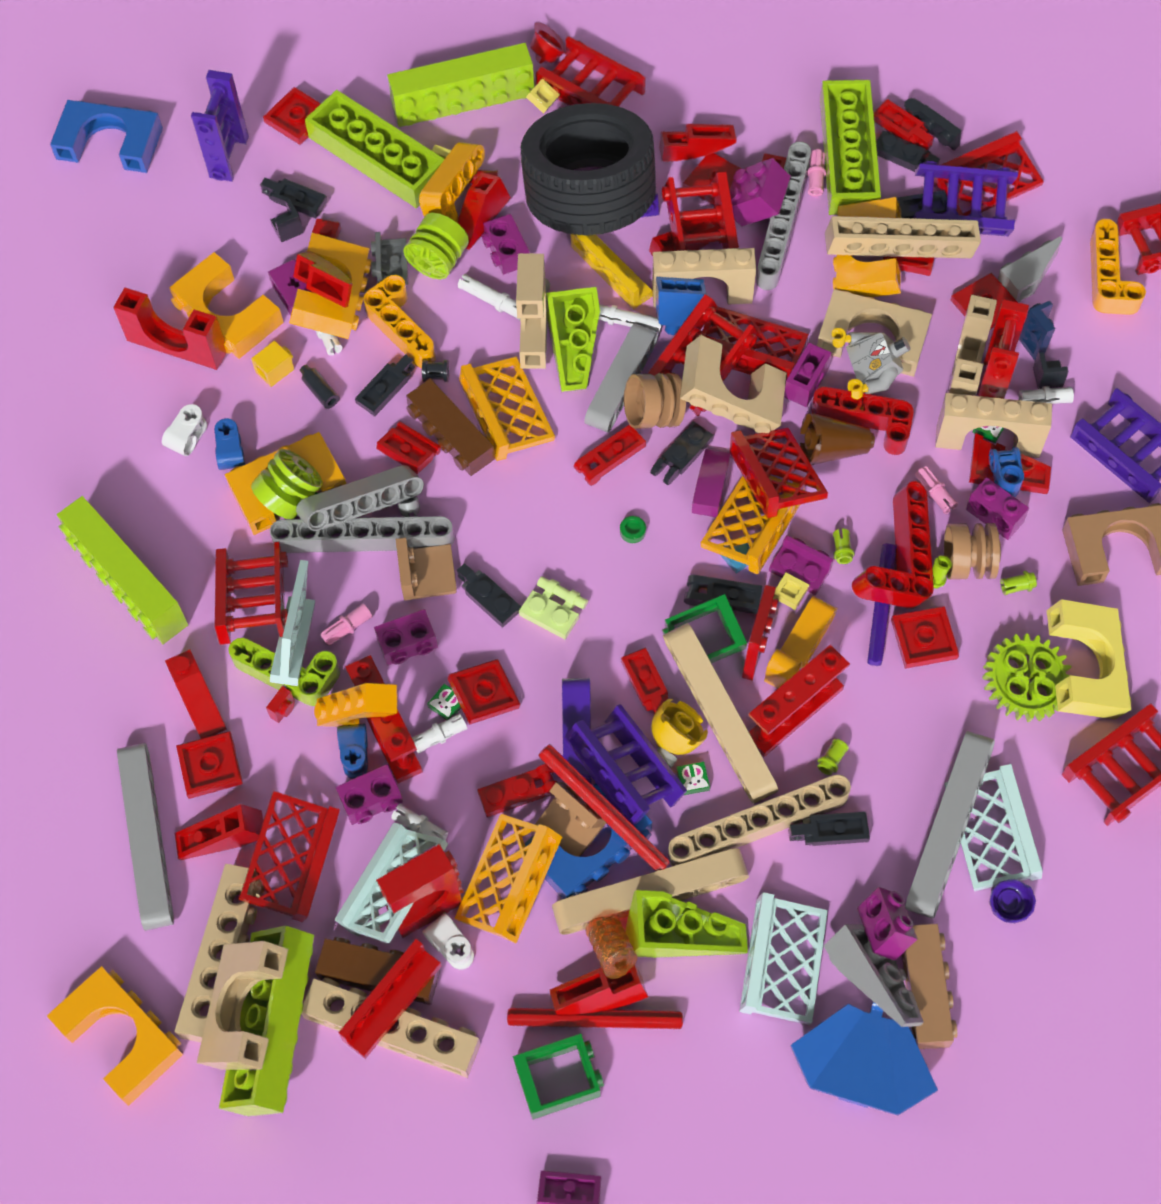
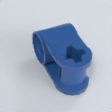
(228, 447)
(1007, 467)
(352, 747)

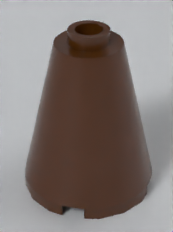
(833, 439)

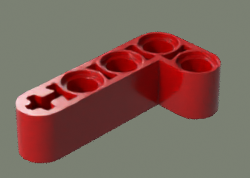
(886, 419)

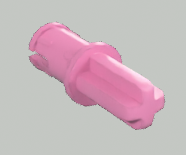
(816, 173)
(935, 489)
(346, 625)

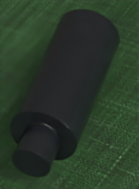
(319, 387)

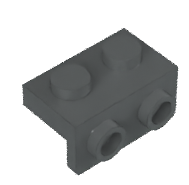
(389, 258)

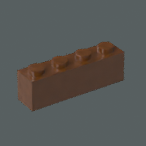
(450, 427)
(362, 966)

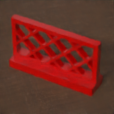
(993, 153)
(752, 359)
(757, 474)
(313, 862)

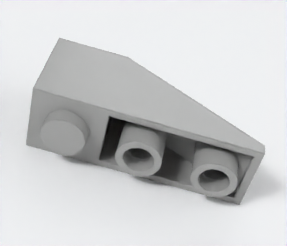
(1026, 273)

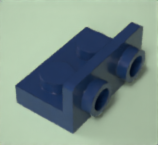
(1037, 329)

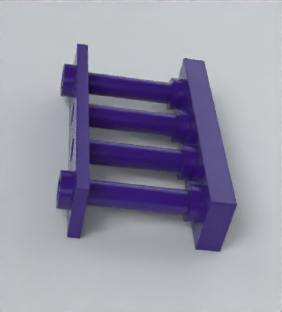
(220, 125)
(988, 226)
(1108, 451)
(610, 777)

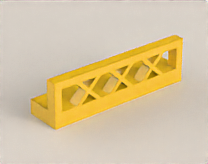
(611, 269)

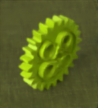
(1003, 675)

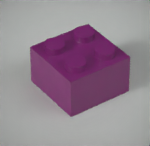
(758, 192)

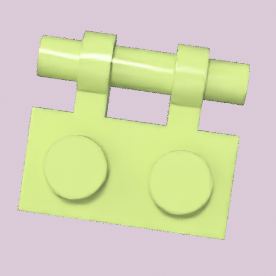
(549, 614)

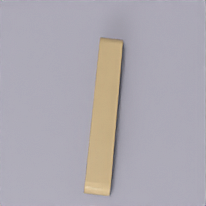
(720, 713)
(769, 812)
(680, 881)

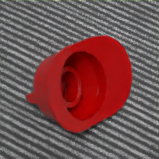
(546, 44)

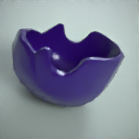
(1012, 901)

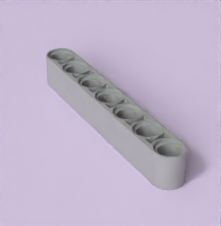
(776, 245)
(373, 541)
(949, 825)
(145, 837)

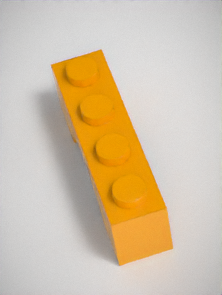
(356, 702)

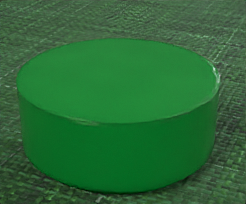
(632, 529)

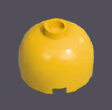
(677, 728)

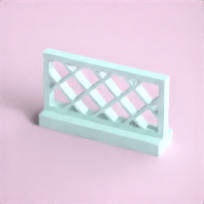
(292, 645)
(1018, 829)
(366, 896)
(758, 957)

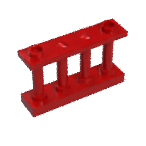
(573, 94)
(722, 212)
(1132, 224)
(691, 329)
(1001, 350)
(225, 585)
(797, 700)
(389, 730)
(1102, 753)

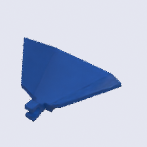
(865, 1061)

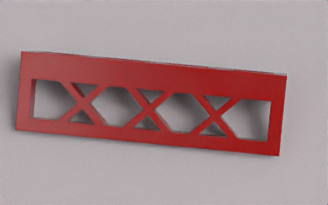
(389, 999)

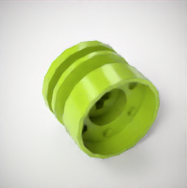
(436, 246)
(286, 483)

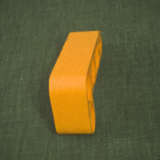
(451, 179)
(1108, 292)
(387, 309)
(800, 642)

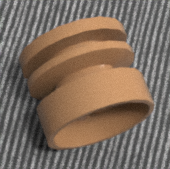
(654, 400)
(977, 550)

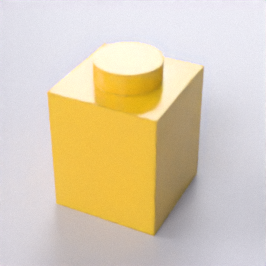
(273, 363)

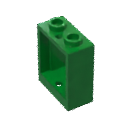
(727, 617)
(585, 1051)

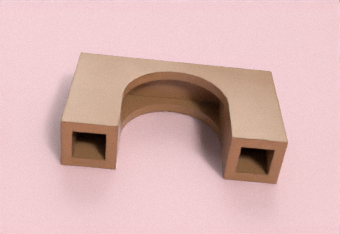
(1085, 534)

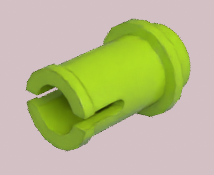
(843, 551)
(940, 569)
(1025, 581)
(832, 757)

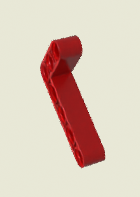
(914, 575)

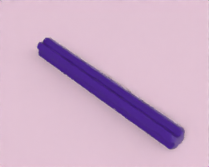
(880, 613)

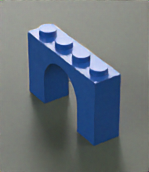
(84, 119)
(572, 874)

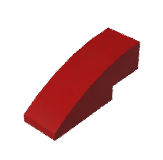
(696, 141)
(665, 241)
(323, 278)
(597, 992)

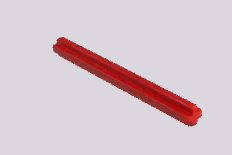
(603, 808)
(603, 1019)

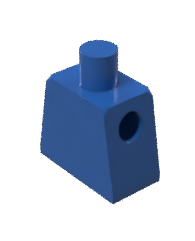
(677, 300)

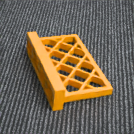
(488, 418)
(764, 540)
(524, 883)

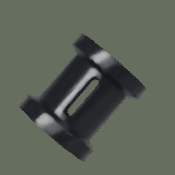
(435, 370)

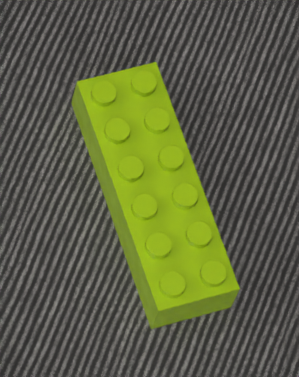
(461, 84)
(849, 143)
(373, 146)
(121, 571)
(272, 1012)

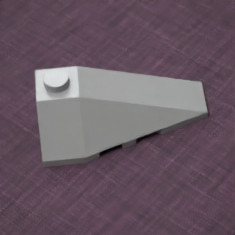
(873, 974)

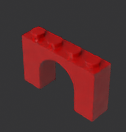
(198, 342)
(427, 881)

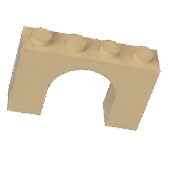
(732, 266)
(532, 310)
(851, 310)
(971, 345)
(705, 389)
(964, 413)
(239, 970)

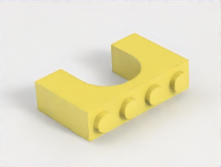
(1101, 632)

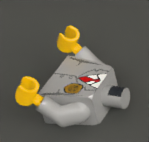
(873, 359)

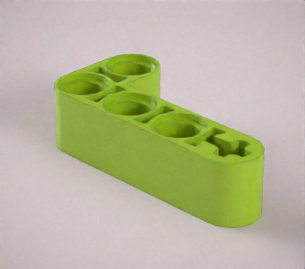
(308, 678)

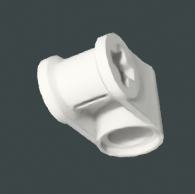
(185, 431)
(447, 939)

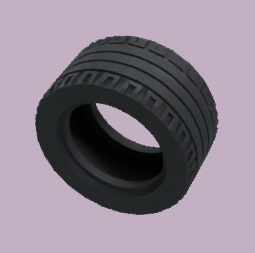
(590, 199)

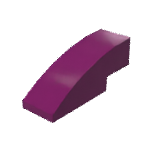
(710, 483)

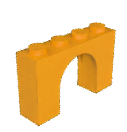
(868, 278)
(322, 314)
(239, 330)
(239, 479)
(152, 1050)

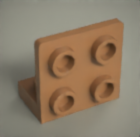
(425, 570)
(571, 819)

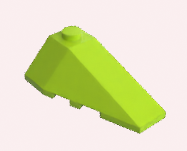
(572, 330)
(678, 929)

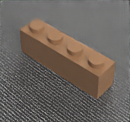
(927, 982)

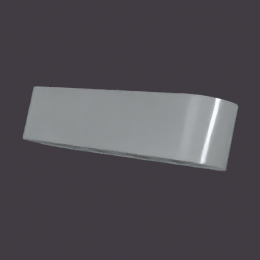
(628, 361)
(359, 497)

